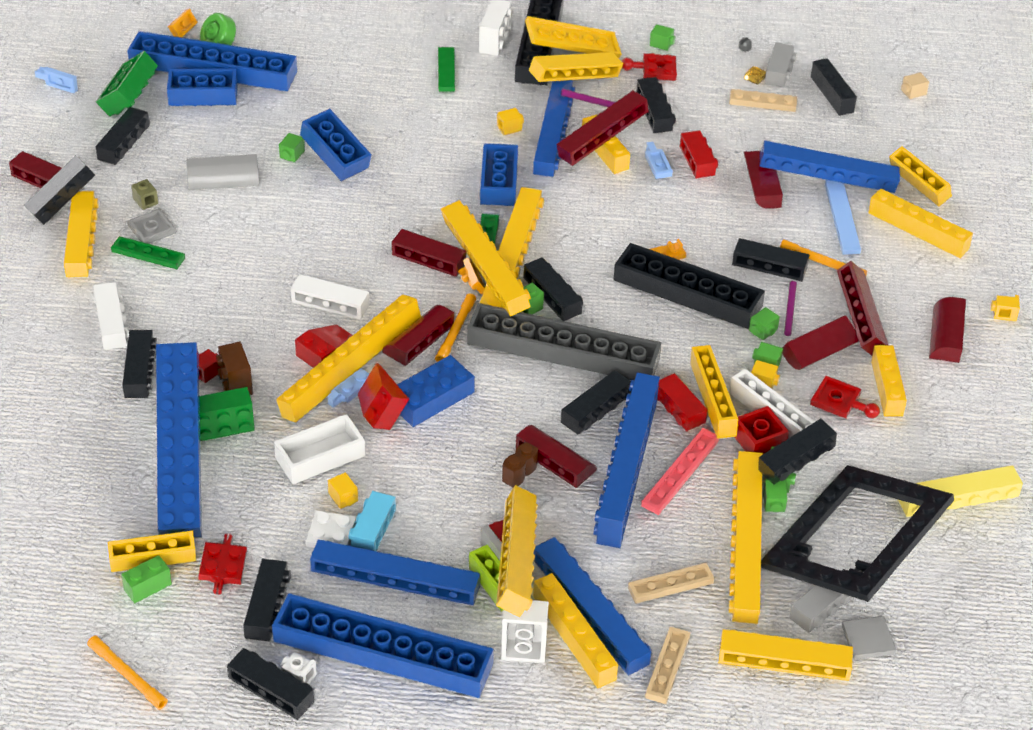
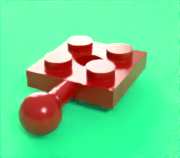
(654, 66)
(848, 399)

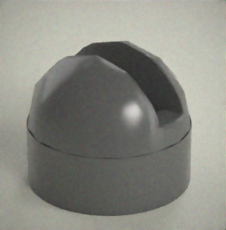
(745, 44)

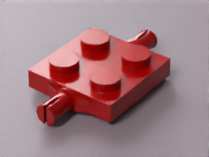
(222, 563)

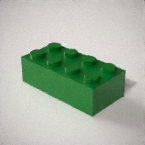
(127, 84)
(226, 414)

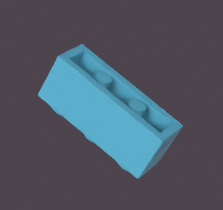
(373, 521)

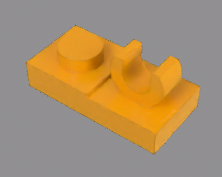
(183, 24)
(673, 250)
(472, 276)

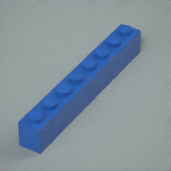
(553, 129)
(829, 166)
(395, 572)
(598, 611)

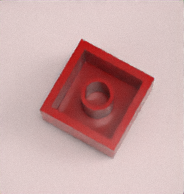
(760, 431)

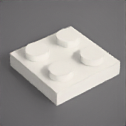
(330, 527)

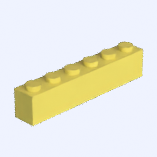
(974, 488)

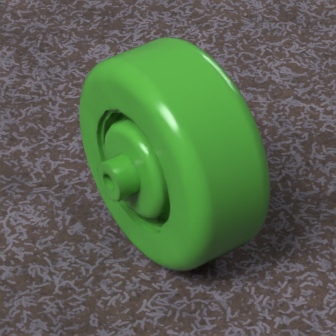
(218, 29)

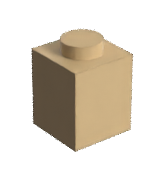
(915, 85)

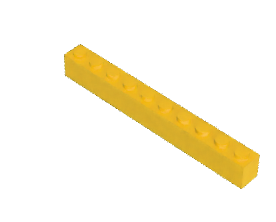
(517, 236)
(486, 259)
(348, 358)
(747, 539)
(517, 552)

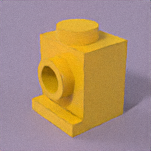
(1005, 307)

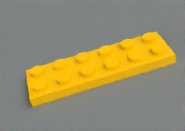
(571, 37)

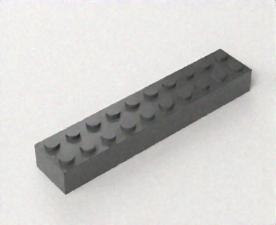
(562, 342)

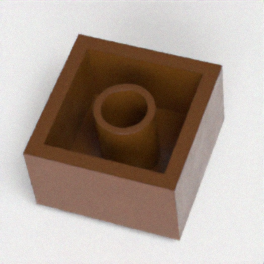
(234, 367)

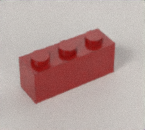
(698, 154)
(681, 402)

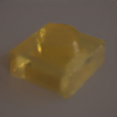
(755, 75)

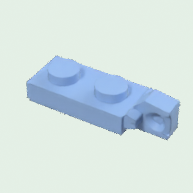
(58, 79)
(657, 161)
(348, 388)

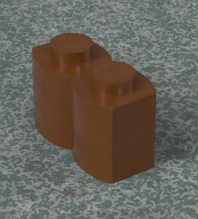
(520, 464)

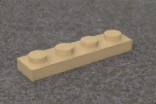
(763, 100)
(670, 583)
(667, 665)

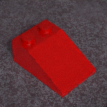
(319, 343)
(381, 399)

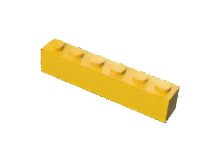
(575, 66)
(920, 223)
(80, 234)
(714, 391)
(576, 631)
(786, 654)

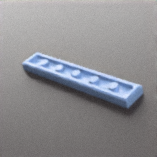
(842, 218)

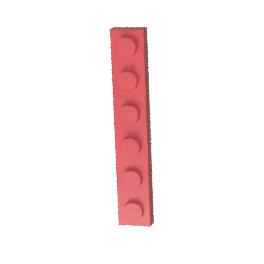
(680, 471)

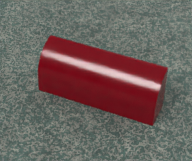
(764, 182)
(948, 329)
(420, 335)
(820, 343)
(557, 456)

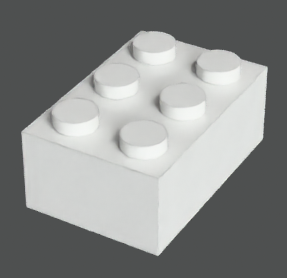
(495, 27)
(525, 635)

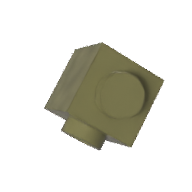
(144, 194)

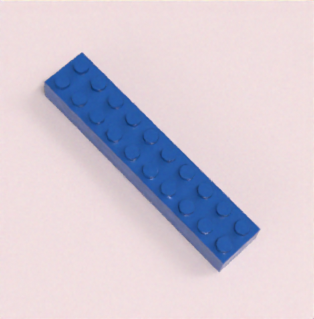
(252, 65)
(178, 439)
(626, 461)
(383, 645)

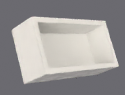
(319, 449)

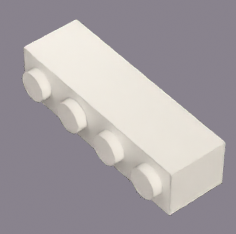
(330, 296)
(110, 316)

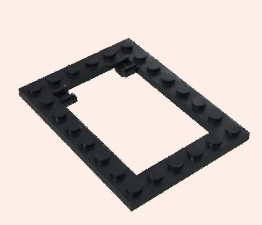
(791, 553)

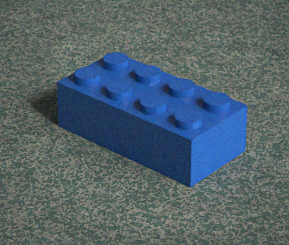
(202, 87)
(335, 144)
(499, 174)
(435, 389)

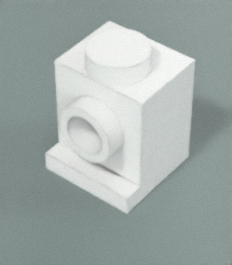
(300, 667)

